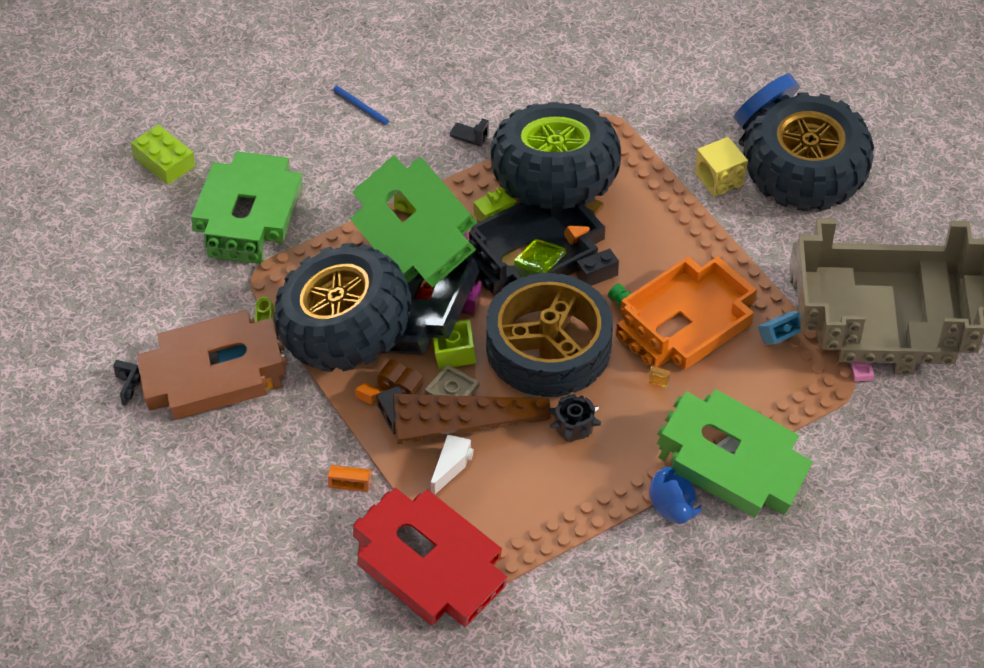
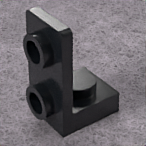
(471, 135)
(131, 374)

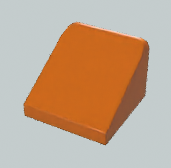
(573, 233)
(367, 393)

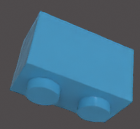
(780, 327)

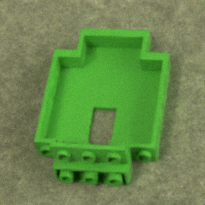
(248, 176)
(431, 237)
(756, 474)

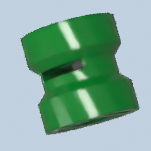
(618, 293)

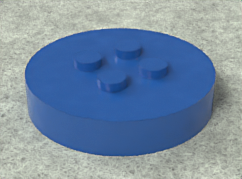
(768, 94)

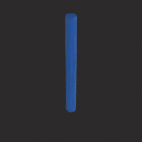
(361, 105)

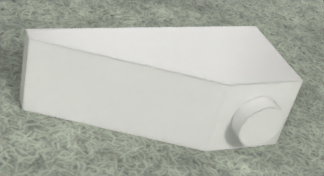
(451, 461)

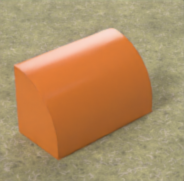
(349, 478)

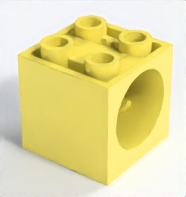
(721, 166)

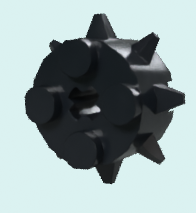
(574, 417)

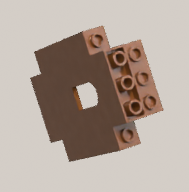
(186, 381)

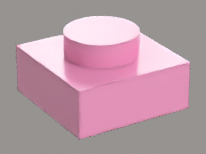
(862, 371)

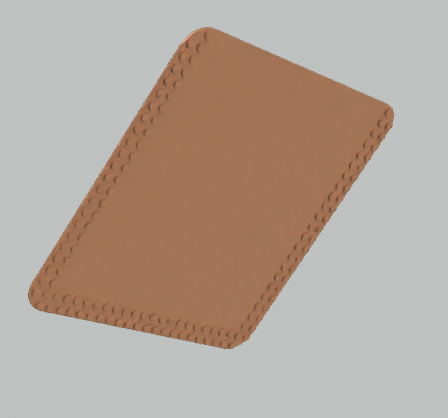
(524, 478)

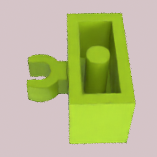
(492, 204)

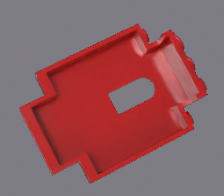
(451, 578)

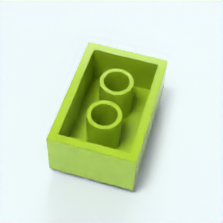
(163, 154)

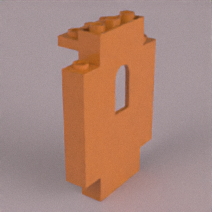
(707, 296)

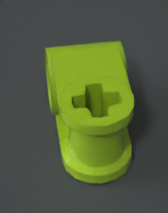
(261, 312)

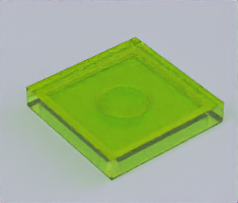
(539, 256)

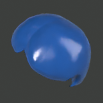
(673, 496)

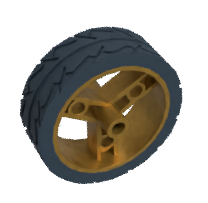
(564, 365)

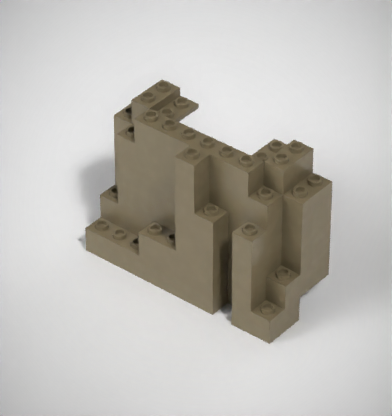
(891, 299)

